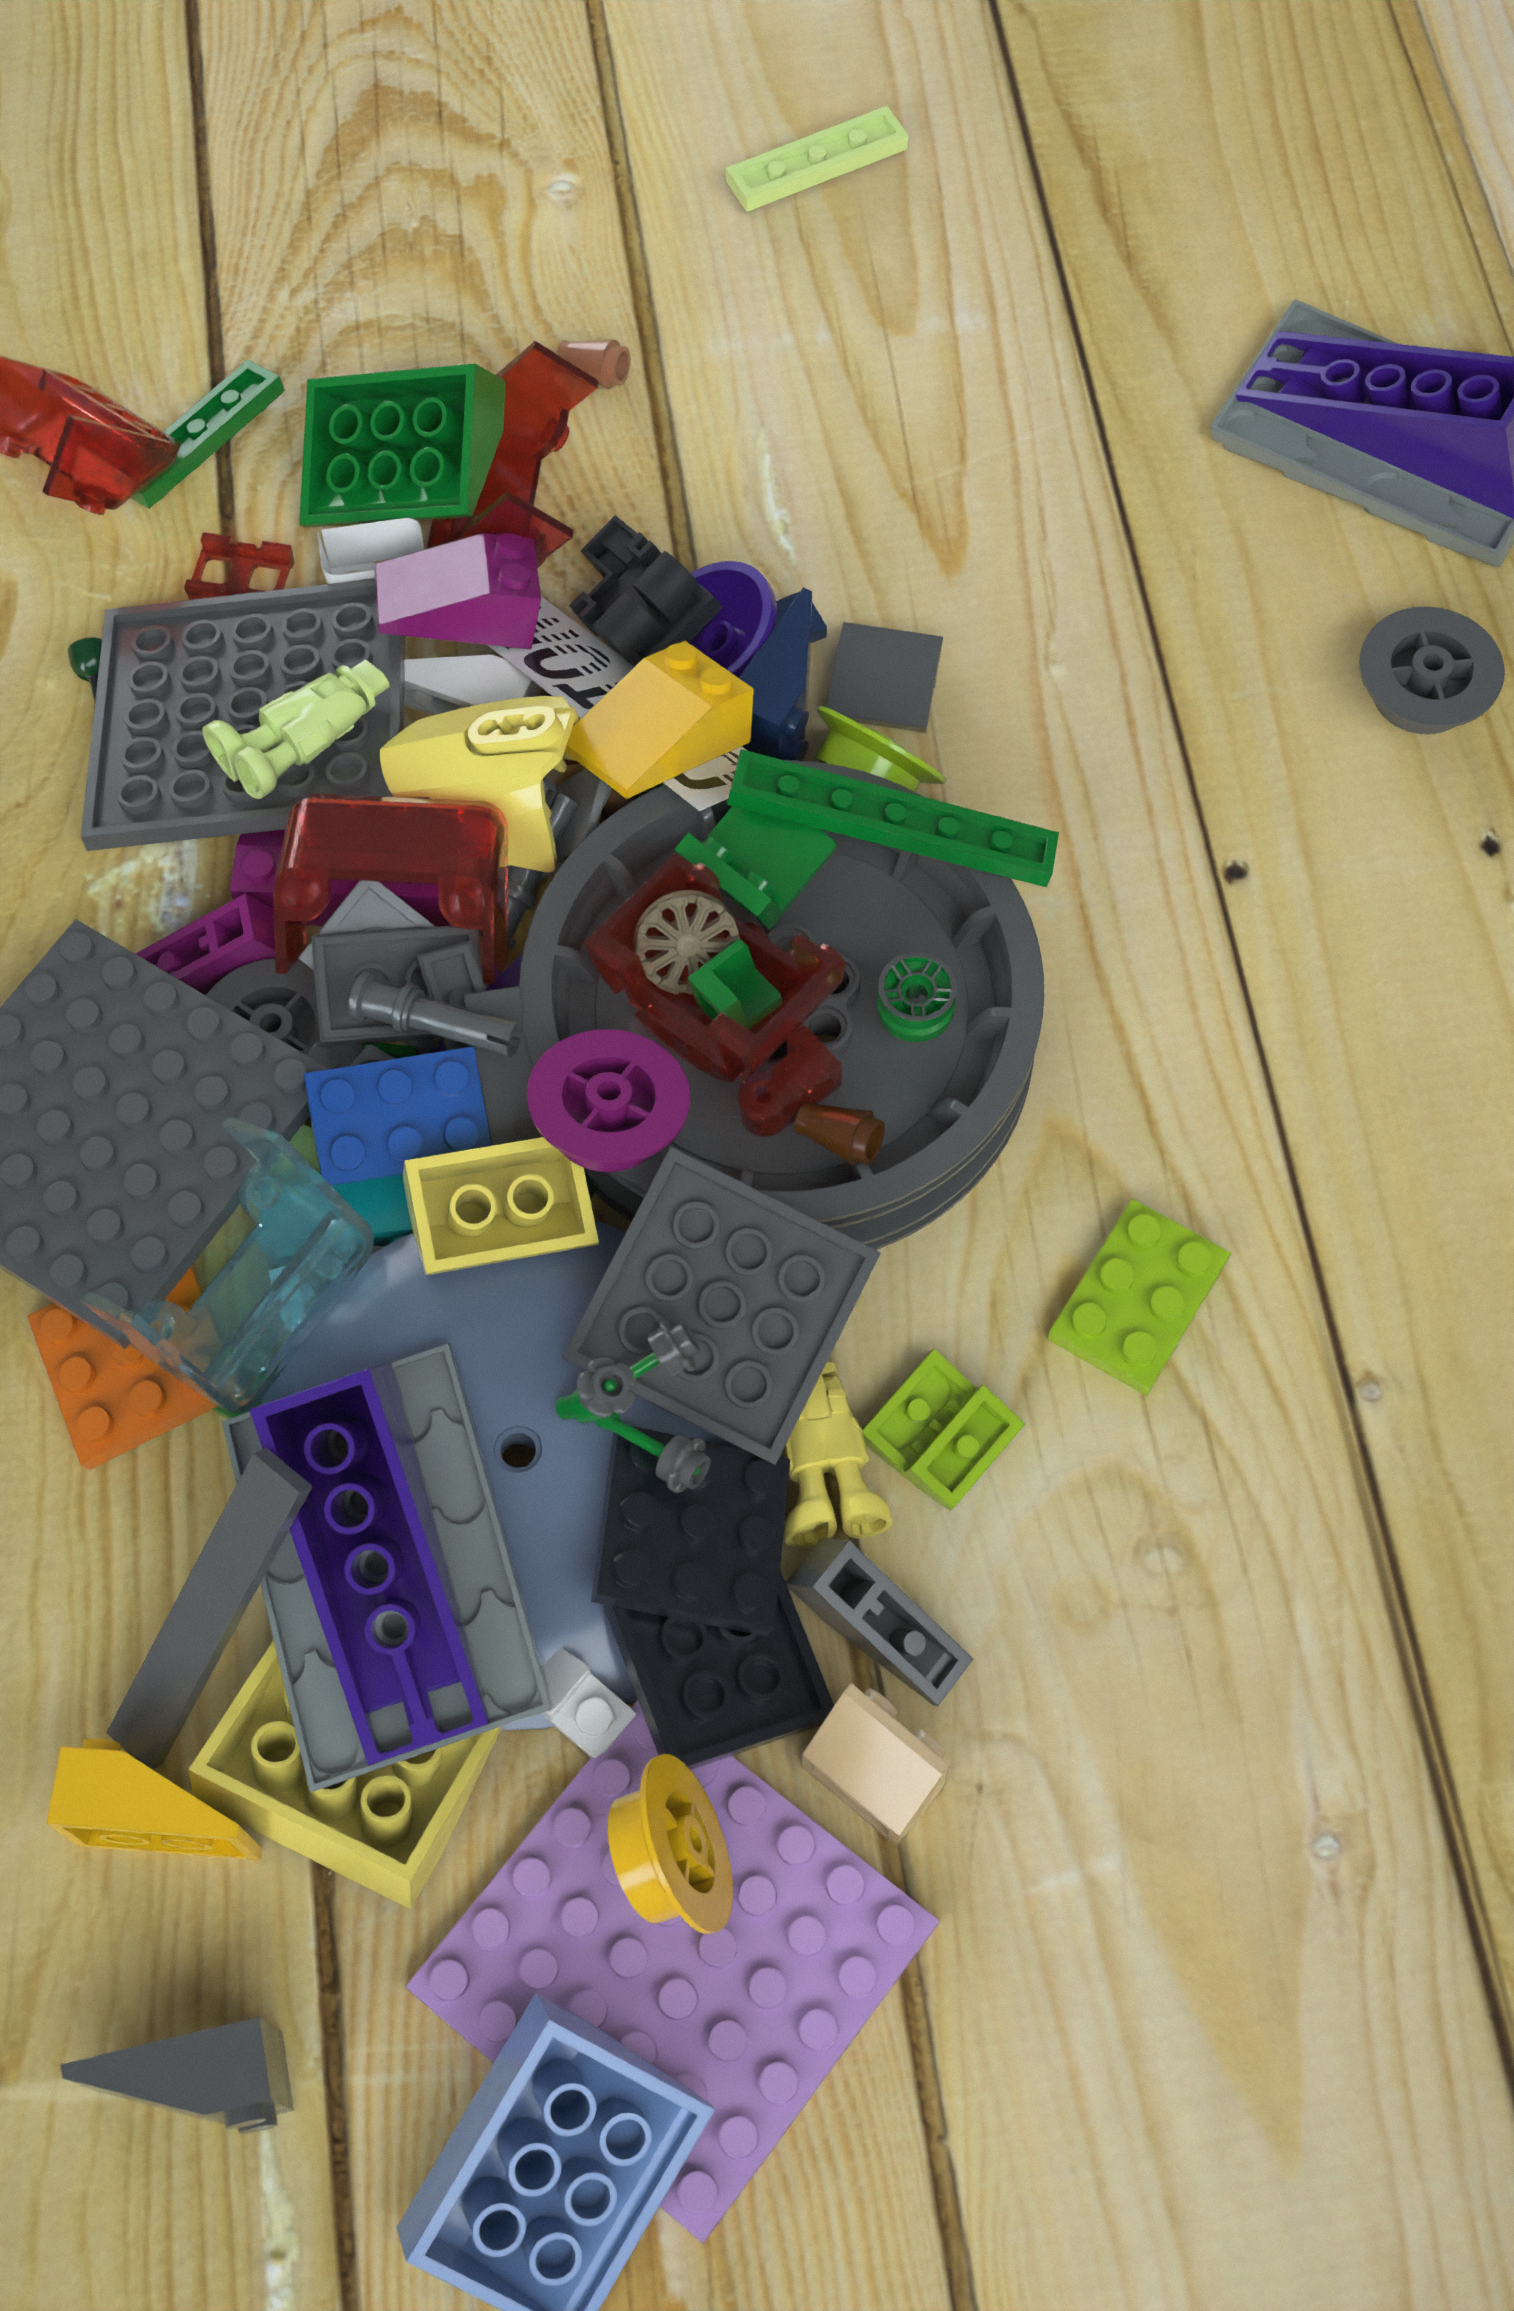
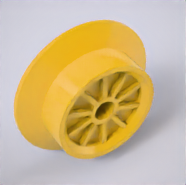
(671, 1849)

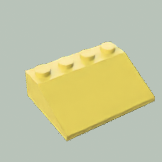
(370, 1828)

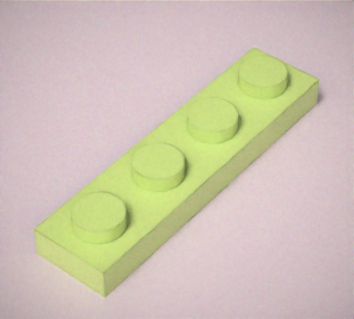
(816, 158)

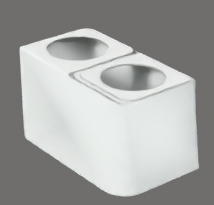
(363, 544)

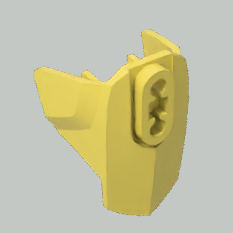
(490, 756)

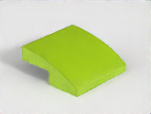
(941, 1430)

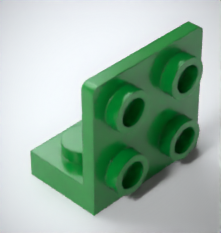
(760, 860)

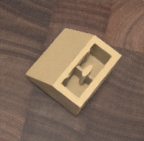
(876, 1763)

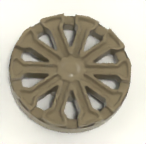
(684, 939)

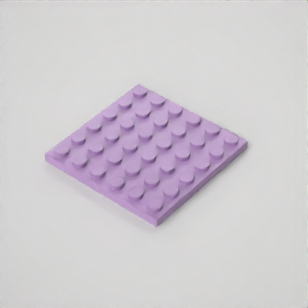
(729, 2014)

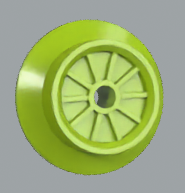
(869, 751)

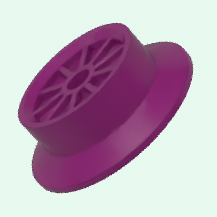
(608, 1098)

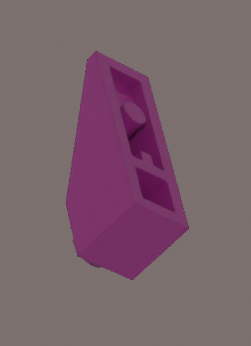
(216, 943)

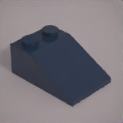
(782, 684)

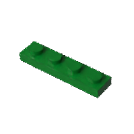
(213, 423)

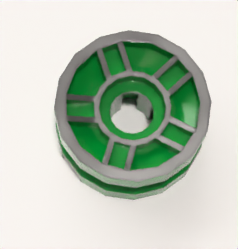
(907, 979)

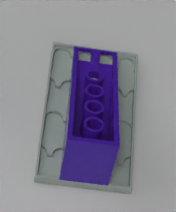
(1384, 426)
(396, 1576)

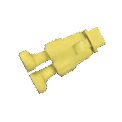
(830, 1442)

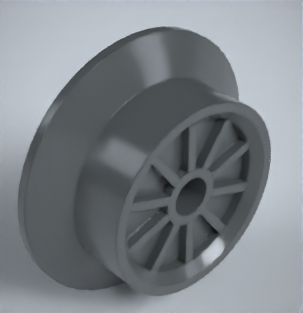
(1431, 669)
(273, 1001)

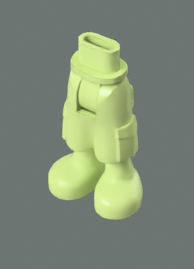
(296, 725)

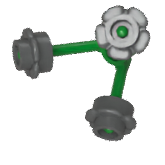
(607, 1392)

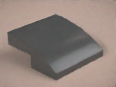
(885, 676)

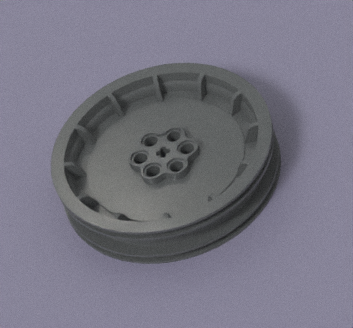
(941, 1099)

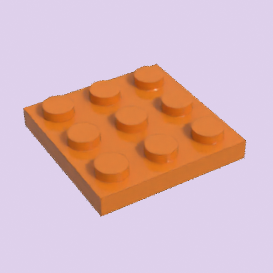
(113, 1393)

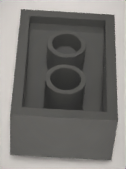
(215, 2074)

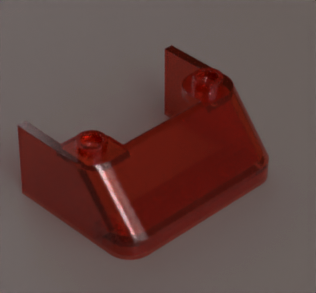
(536, 413)
(91, 442)
(394, 841)

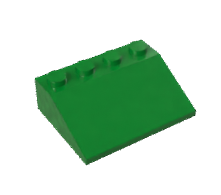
(399, 444)

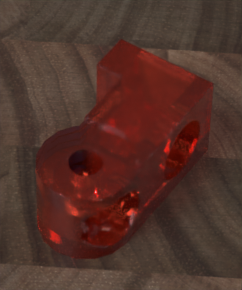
(774, 1097)

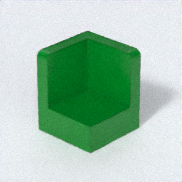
(734, 987)

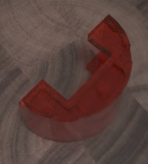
(722, 1045)

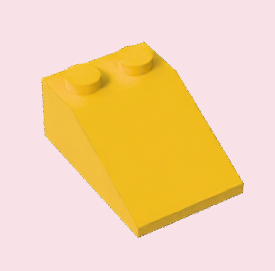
(663, 720)
(121, 1804)

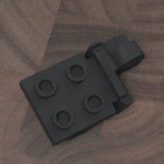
(644, 595)

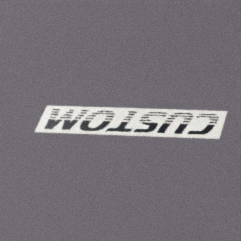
(583, 670)

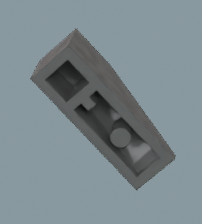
(878, 1618)

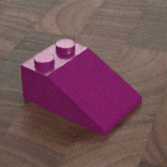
(463, 592)

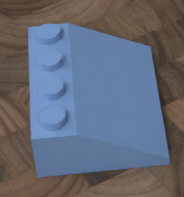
(552, 2168)

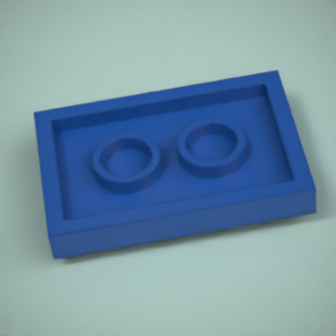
(395, 1111)

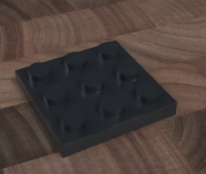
(698, 1551)
(719, 1687)

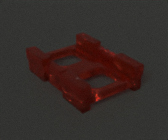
(245, 560)

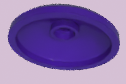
(746, 614)

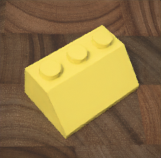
(497, 1205)

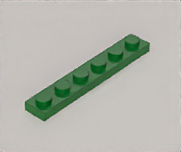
(893, 818)

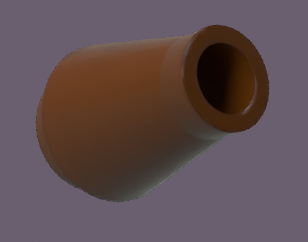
(842, 1131)

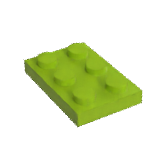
(1139, 1296)

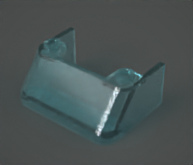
(267, 1292)

